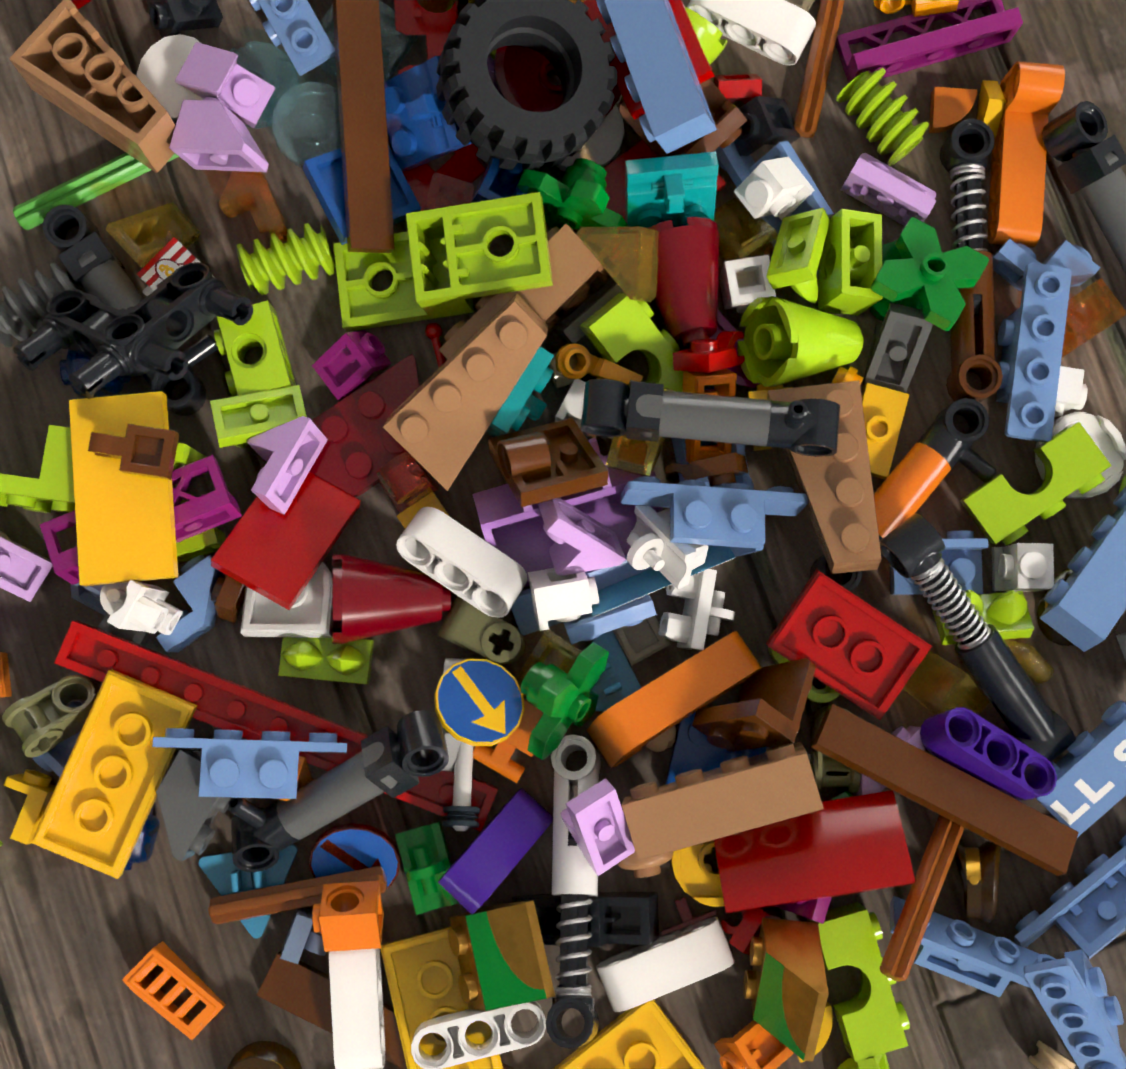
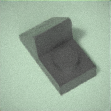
(897, 347)

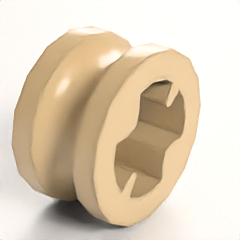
(1049, 1058)

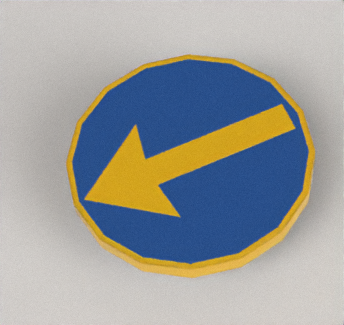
(479, 702)

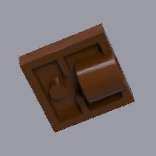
(547, 462)

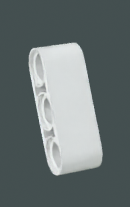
(765, 26)
(462, 562)
(665, 964)
(357, 1009)
(461, 1049)

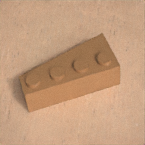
(89, 81)
(572, 273)
(462, 397)
(839, 484)
(721, 801)

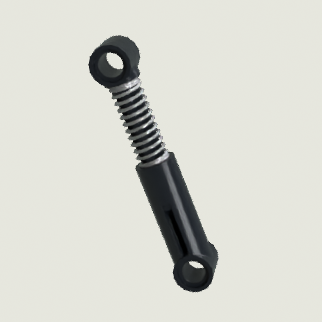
(916, 552)

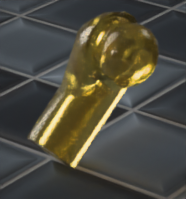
(1031, 661)

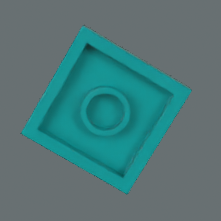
(670, 189)
(520, 401)

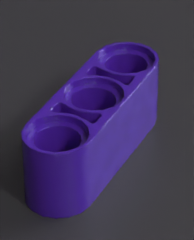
(1010, 765)
(496, 851)

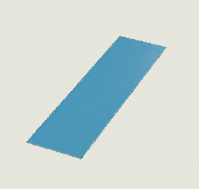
(651, 581)

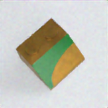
(500, 956)
(788, 983)

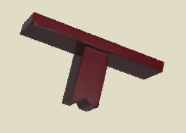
(686, 916)

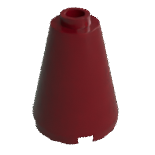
(688, 278)
(382, 598)

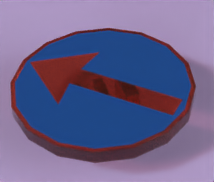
(354, 848)

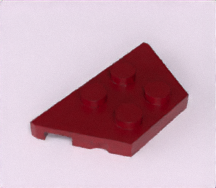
(355, 430)

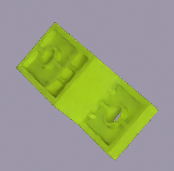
(446, 263)
(55, 485)

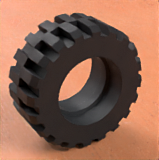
(492, 123)

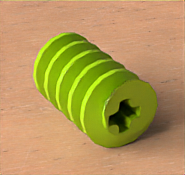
(882, 114)
(286, 259)

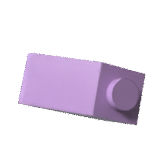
(215, 138)

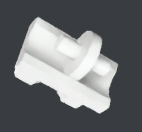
(652, 547)
(139, 607)
(700, 615)

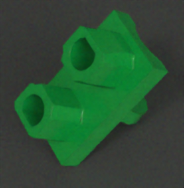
(425, 862)

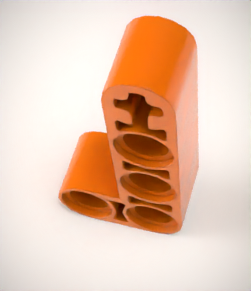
(1020, 154)
(672, 698)

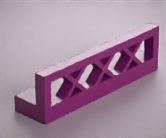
(926, 46)
(190, 517)

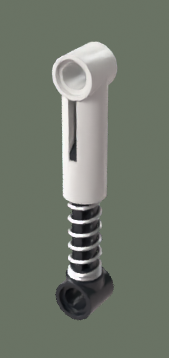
(574, 883)

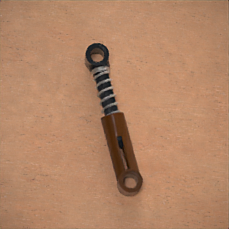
(974, 331)

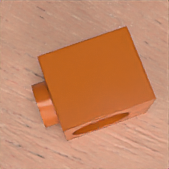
(349, 916)

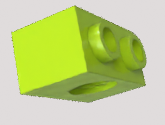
(850, 262)
(264, 331)

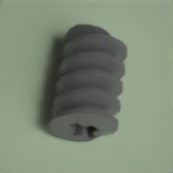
(29, 306)

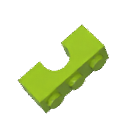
(625, 327)
(1070, 464)
(871, 1019)

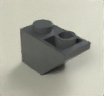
(183, 811)

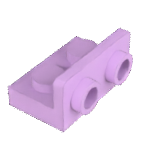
(888, 190)

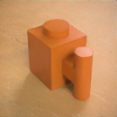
(499, 758)

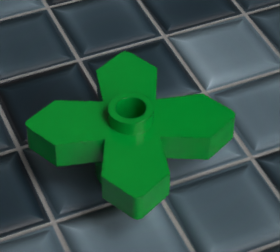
(575, 200)
(927, 276)
(562, 697)

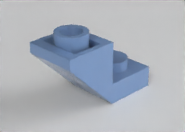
(1013, 257)
(196, 587)

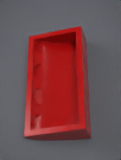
(823, 854)

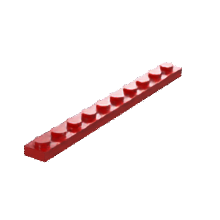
(243, 709)

